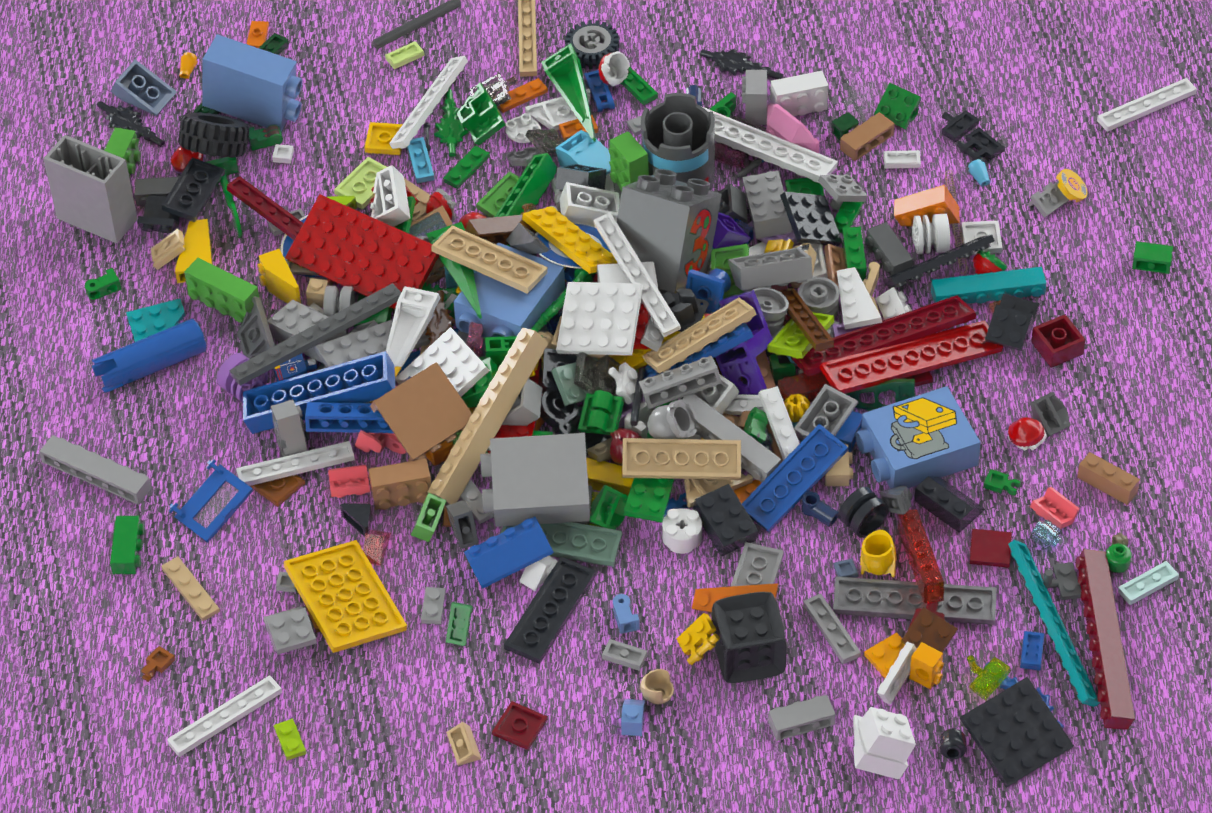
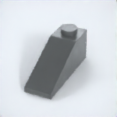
(526, 241)
(897, 499)

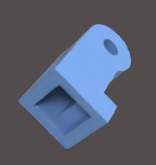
(624, 618)

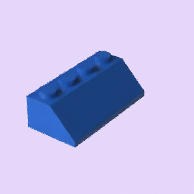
(508, 552)

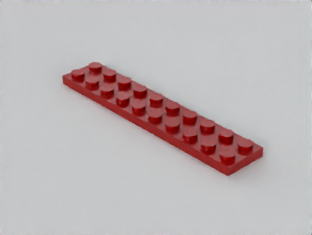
(909, 358)

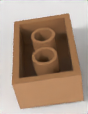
(399, 483)

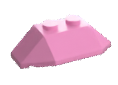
(787, 127)

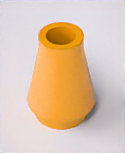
(187, 64)

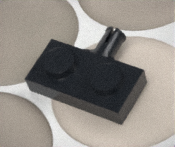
(958, 125)

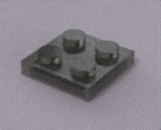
(545, 140)

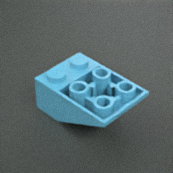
(583, 151)

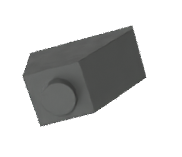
(462, 524)

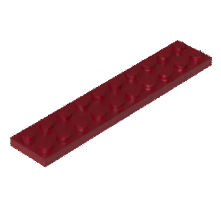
(891, 332)

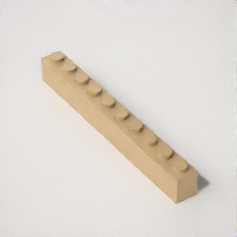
(488, 416)

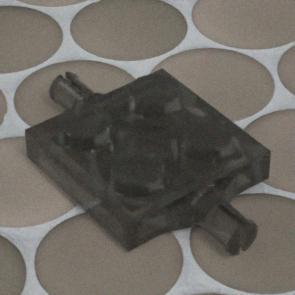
(497, 88)

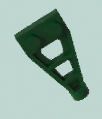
(903, 390)

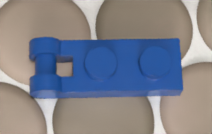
(599, 91)

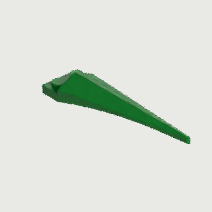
(567, 76)
(461, 274)

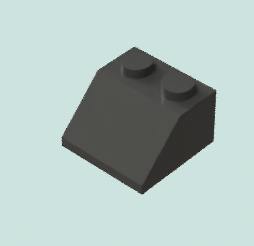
(733, 203)

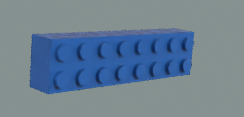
(347, 382)

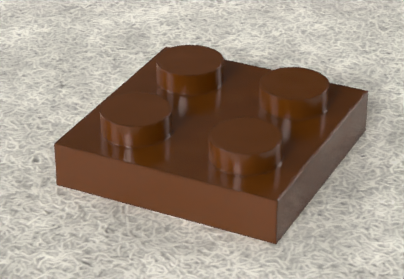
(930, 630)

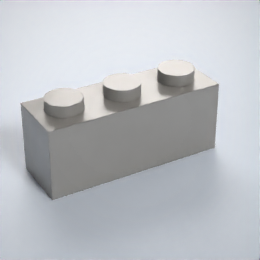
(801, 717)

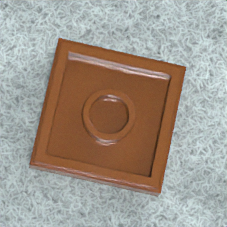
(280, 489)

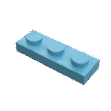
(420, 160)

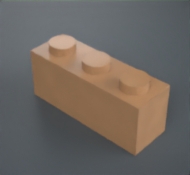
(866, 136)
(1108, 478)

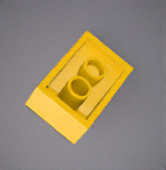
(278, 276)

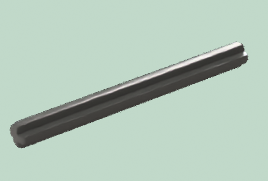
(416, 23)

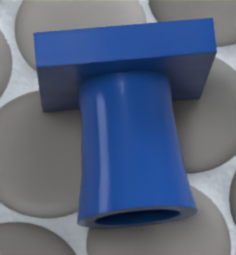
(709, 287)

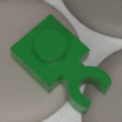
(998, 481)

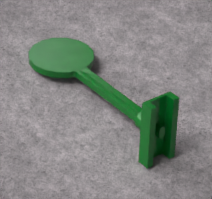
(231, 167)

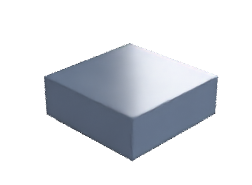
(846, 568)

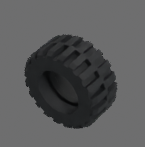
(213, 134)

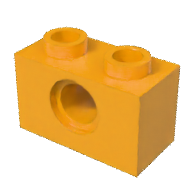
(926, 666)

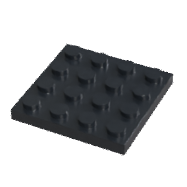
(1016, 732)

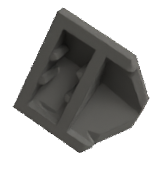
(1050, 413)

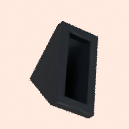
(357, 515)

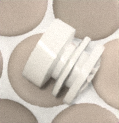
(927, 234)

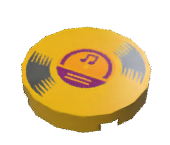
(1071, 185)

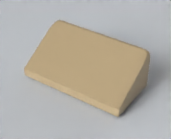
(463, 744)

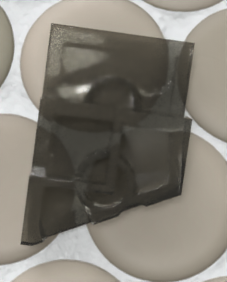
(594, 374)

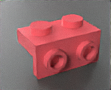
(348, 481)
(1055, 508)

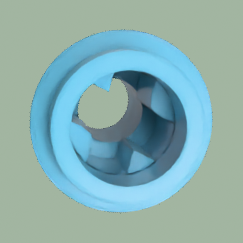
(979, 172)

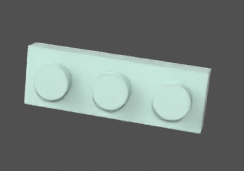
(1148, 583)

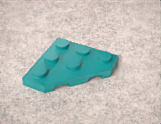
(155, 318)

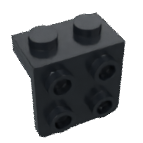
(156, 219)

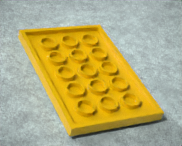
(345, 596)

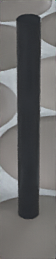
(637, 398)

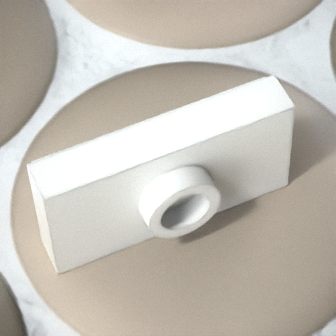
(902, 159)

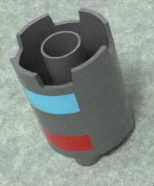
(680, 138)

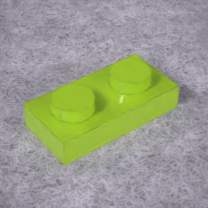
(289, 739)

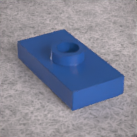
(1032, 650)

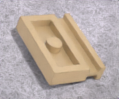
(167, 249)

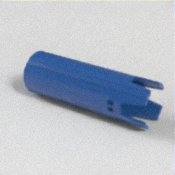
(149, 355)

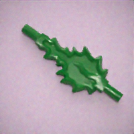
(450, 128)
(556, 305)

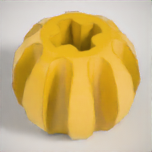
(796, 406)

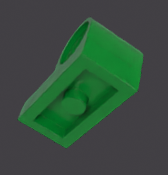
(725, 105)

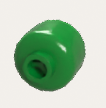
(1118, 558)

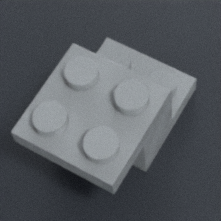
(289, 630)

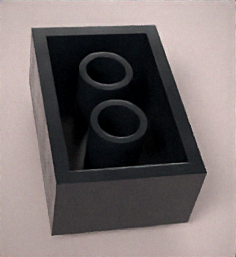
(725, 520)

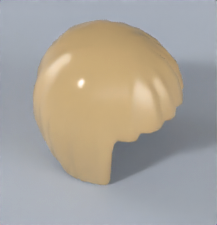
(657, 686)

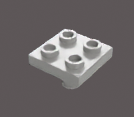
(842, 189)

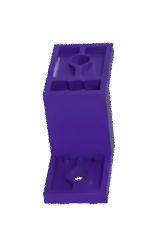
(741, 359)

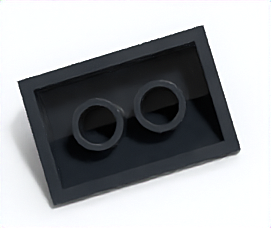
(947, 503)

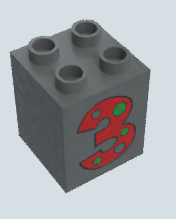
(670, 224)

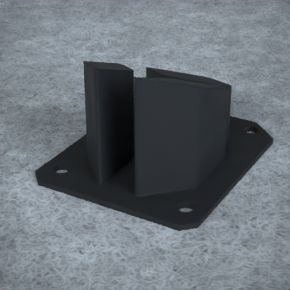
(685, 307)

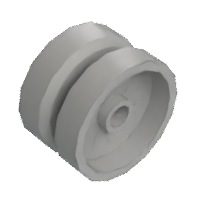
(820, 295)
(334, 302)
(774, 307)

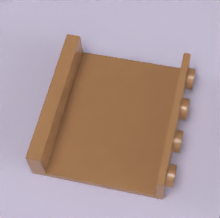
(424, 412)

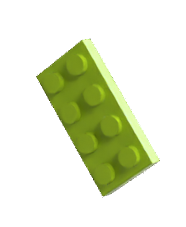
(791, 340)

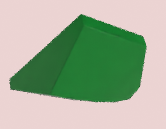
(608, 508)

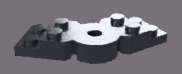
(568, 417)

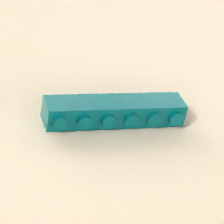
(991, 286)

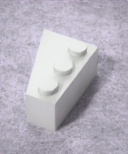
(390, 197)

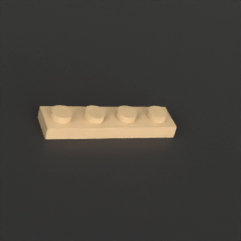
(190, 588)

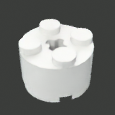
(682, 530)

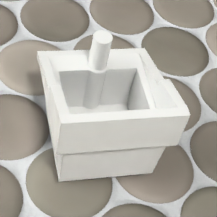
(882, 742)

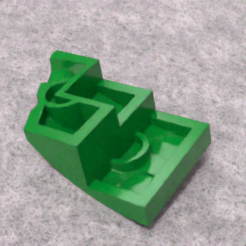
(480, 116)

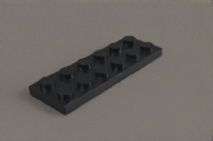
(933, 264)
(550, 610)

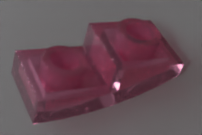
(729, 158)

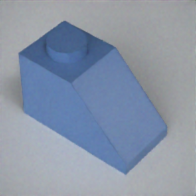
(632, 717)

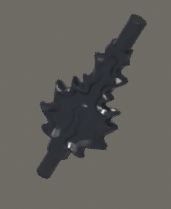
(737, 62)
(130, 120)

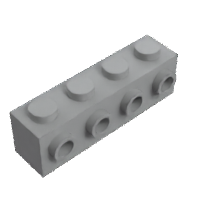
(680, 382)

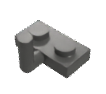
(1064, 579)

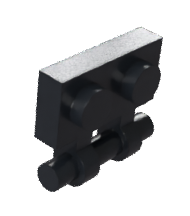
(983, 143)

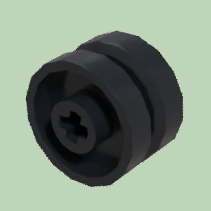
(863, 512)

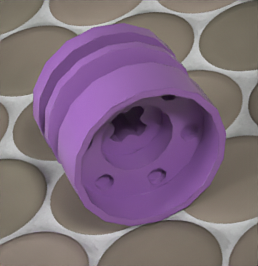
(227, 382)

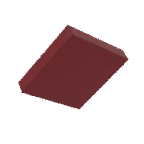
(990, 548)
(519, 725)

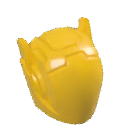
(878, 554)

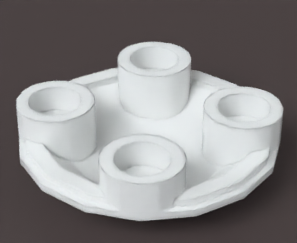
(518, 127)

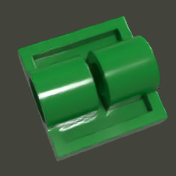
(899, 105)
(601, 413)

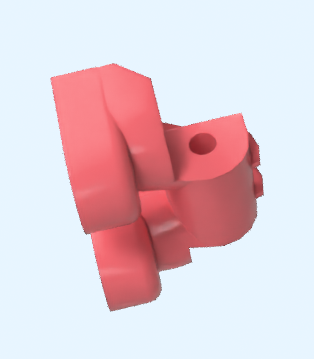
(378, 441)

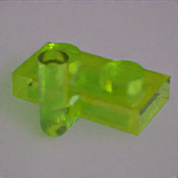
(989, 677)

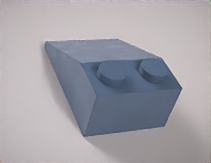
(142, 89)

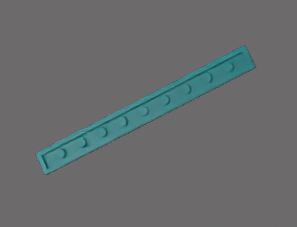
(1055, 626)

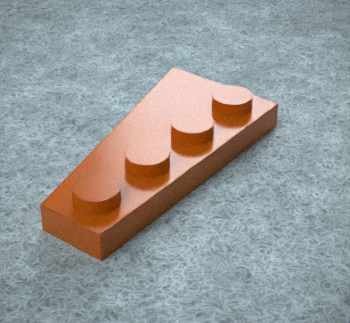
(705, 597)

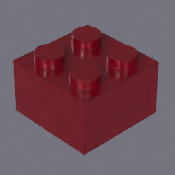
(1058, 340)

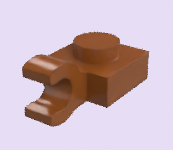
(159, 661)

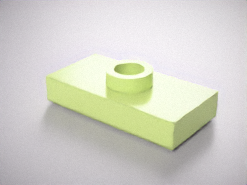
(404, 55)

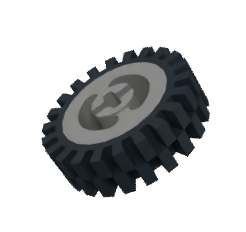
(590, 36)

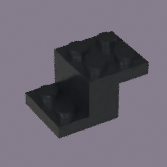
(1012, 322)

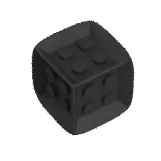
(750, 637)

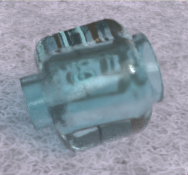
(1046, 534)

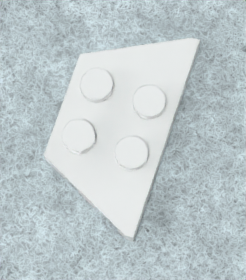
(553, 112)

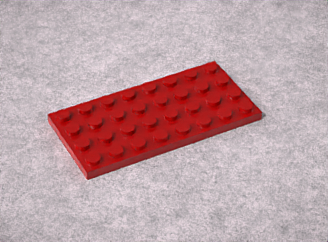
(360, 250)

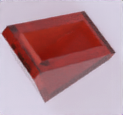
(375, 545)

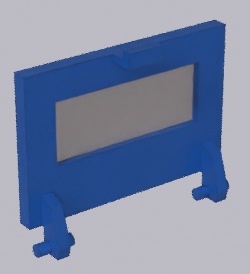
(212, 502)

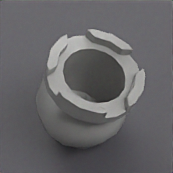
(672, 421)

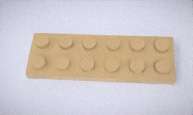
(489, 259)
(699, 335)
(681, 459)

